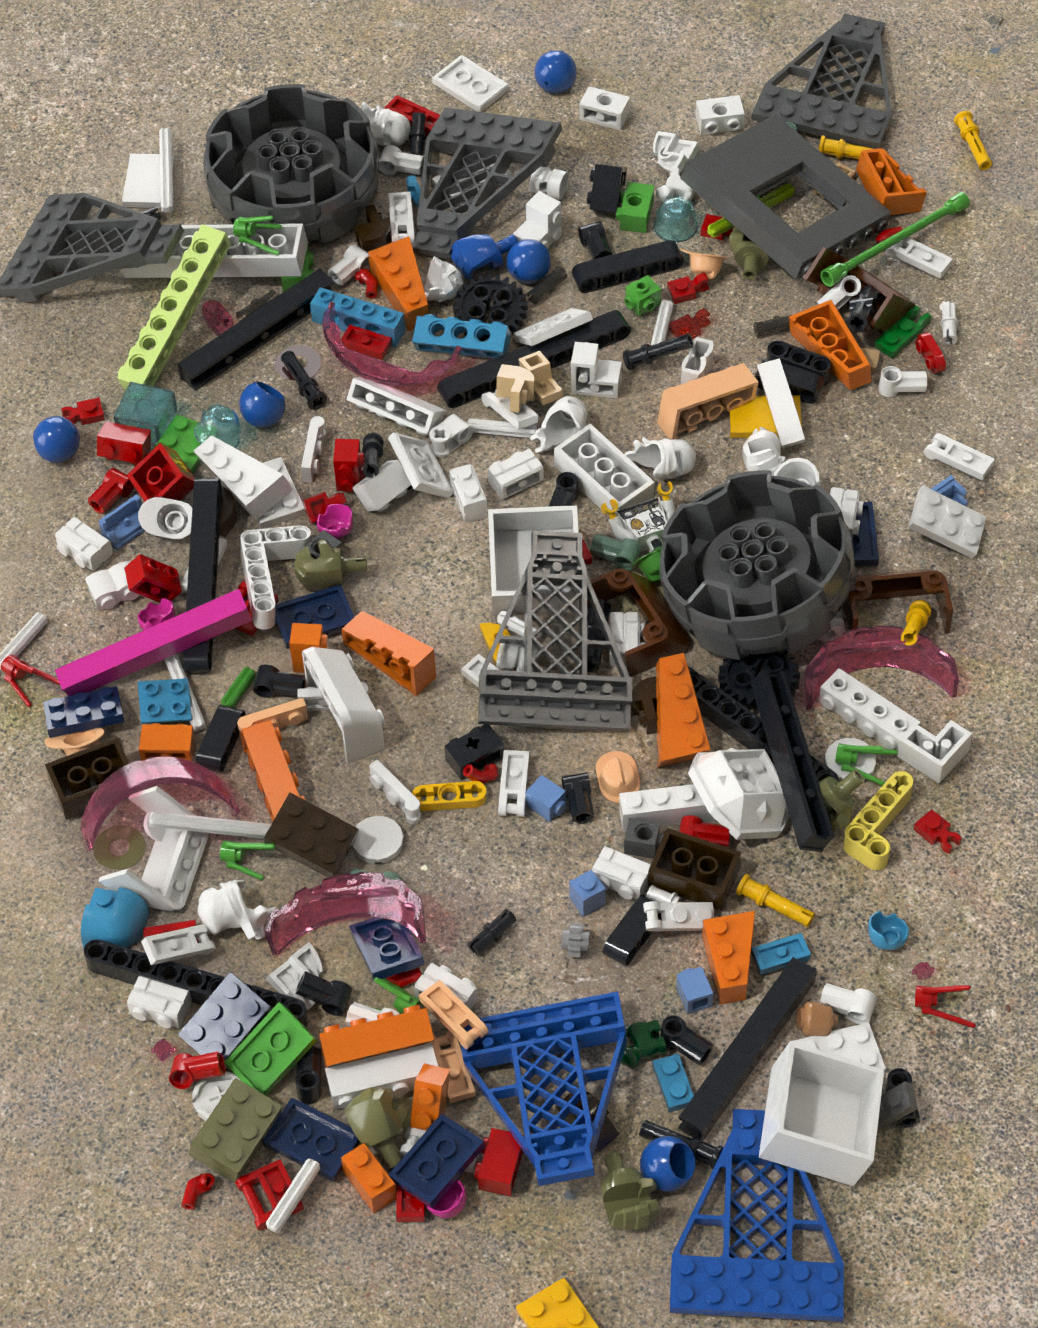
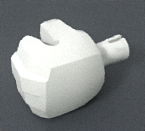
(762, 451)

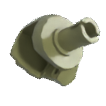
(747, 254)
(327, 569)
(838, 797)
(377, 1122)
(627, 1196)

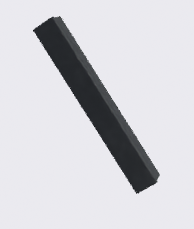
(252, 331)
(792, 761)
(747, 1049)

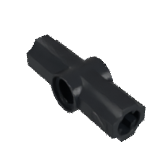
(863, 308)
(595, 633)

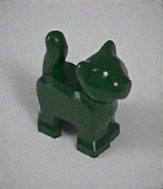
(642, 1043)

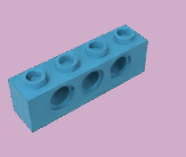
(359, 314)
(425, 339)

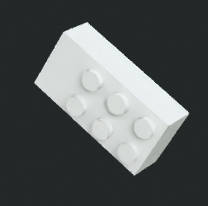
(603, 470)

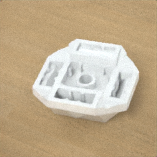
(741, 791)

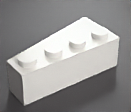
(247, 479)

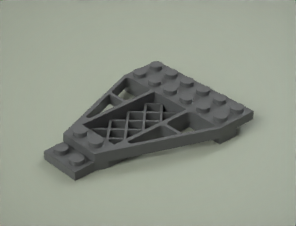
(827, 114)
(473, 137)
(83, 248)
(547, 697)

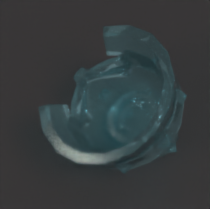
(675, 220)
(220, 423)

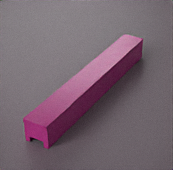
(154, 644)

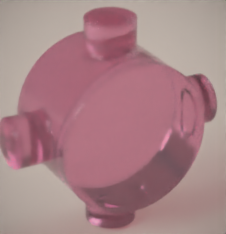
(923, 970)
(162, 1050)

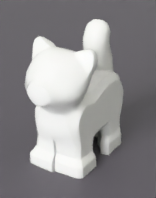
(675, 187)

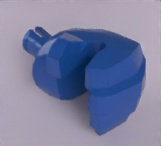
(478, 251)

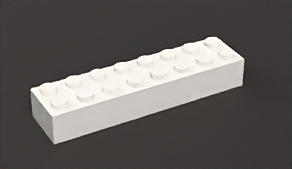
(241, 257)

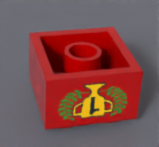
(162, 475)

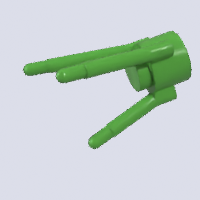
(246, 227)
(849, 754)
(235, 851)
(403, 998)

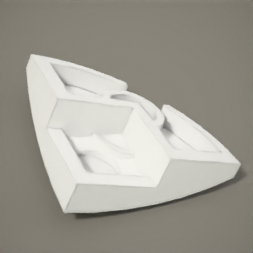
(673, 151)
(289, 974)

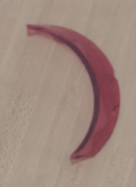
(378, 370)
(875, 648)
(143, 775)
(344, 898)

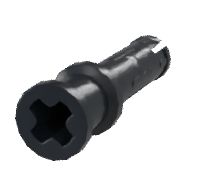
(648, 353)
(307, 386)
(372, 451)
(702, 1151)

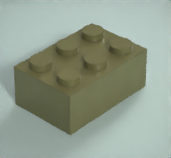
(235, 1130)

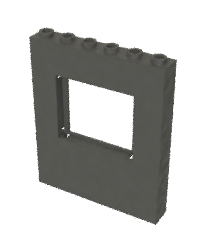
(764, 157)

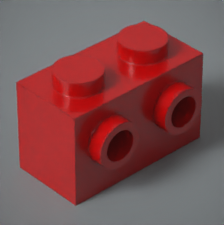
(123, 442)
(348, 464)
(152, 579)
(499, 1164)

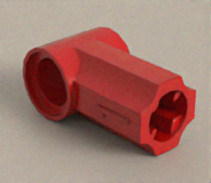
(114, 486)
(710, 832)
(194, 1068)

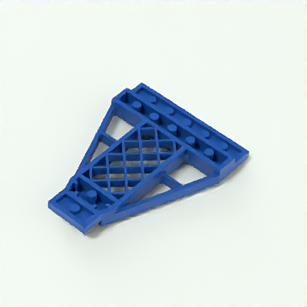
(540, 1033)
(753, 1285)

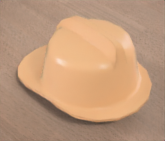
(705, 263)
(76, 741)
(616, 775)

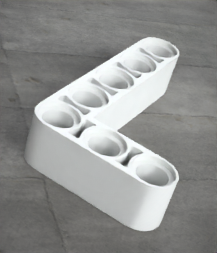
(258, 548)

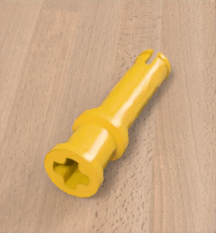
(970, 133)
(840, 148)
(916, 620)
(765, 896)

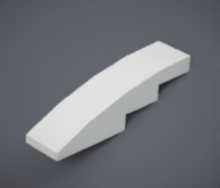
(781, 403)

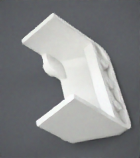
(358, 719)
(172, 858)

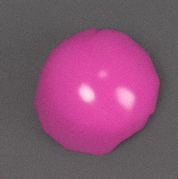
(336, 520)
(156, 614)
(451, 1203)

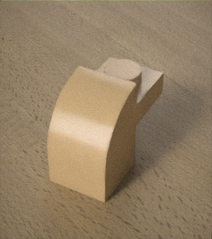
(515, 384)
(545, 387)

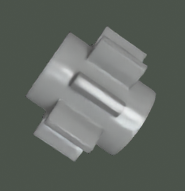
(575, 940)

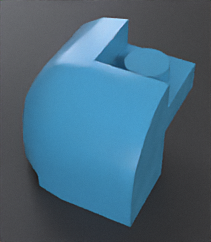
(114, 917)

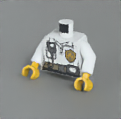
(642, 521)

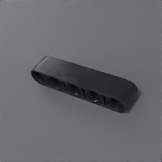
(627, 266)

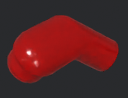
(887, 233)
(370, 280)
(488, 775)
(405, 978)
(195, 1188)

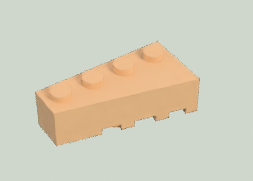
(705, 399)

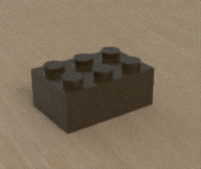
(81, 773)
(311, 836)
(694, 868)

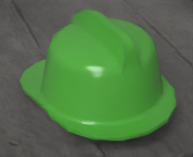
(649, 565)

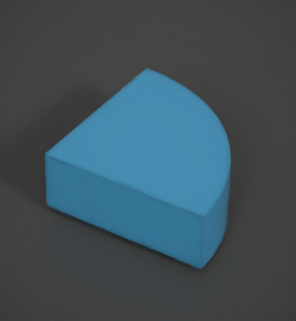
(413, 186)

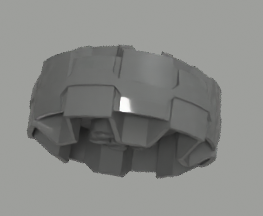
(293, 159)
(757, 565)

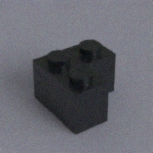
(607, 187)

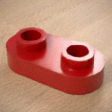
(931, 352)

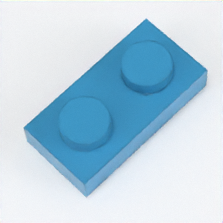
(778, 953)
(673, 1082)

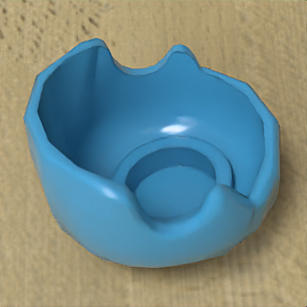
(887, 931)

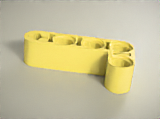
(882, 816)

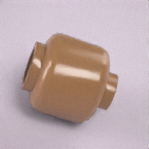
(816, 1019)

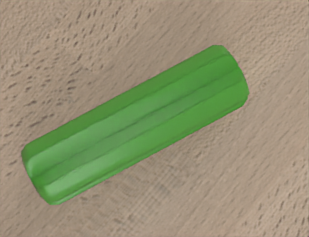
(238, 687)

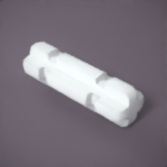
(516, 624)

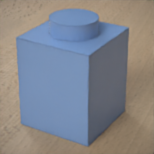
(546, 798)
(587, 893)
(694, 990)

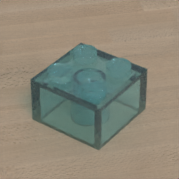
(147, 409)

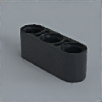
(800, 358)
(800, 382)
(220, 738)
(629, 934)

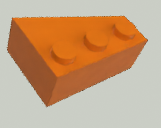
(888, 183)
(729, 952)

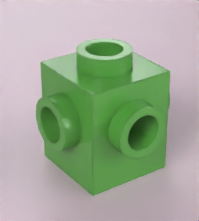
(642, 295)

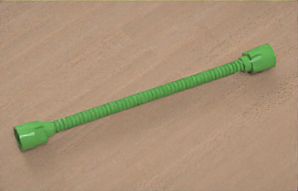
(834, 273)

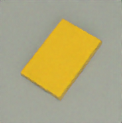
(755, 415)

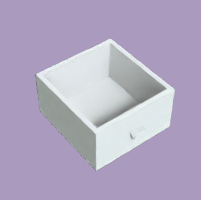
(511, 552)
(822, 1113)

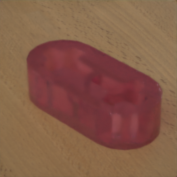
(214, 320)

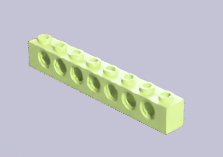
(185, 302)

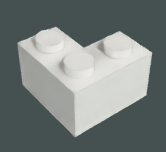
(542, 220)
(592, 375)
(934, 754)

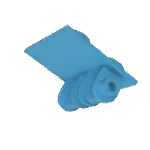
(164, 701)

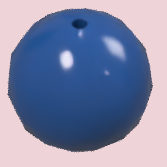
(555, 71)
(528, 261)
(261, 404)
(56, 439)
(668, 1163)

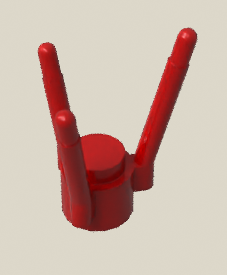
(17, 669)
(927, 996)

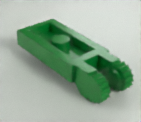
(902, 332)

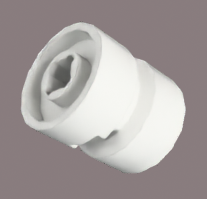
(549, 182)
(513, 656)

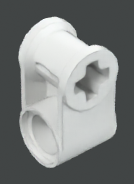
(449, 435)

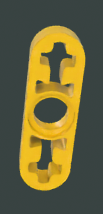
(457, 803)

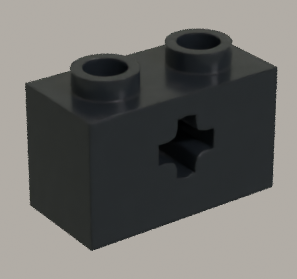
(475, 748)

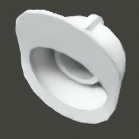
(166, 517)

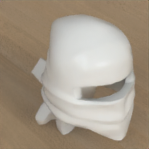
(387, 125)
(561, 422)
(667, 457)
(226, 910)

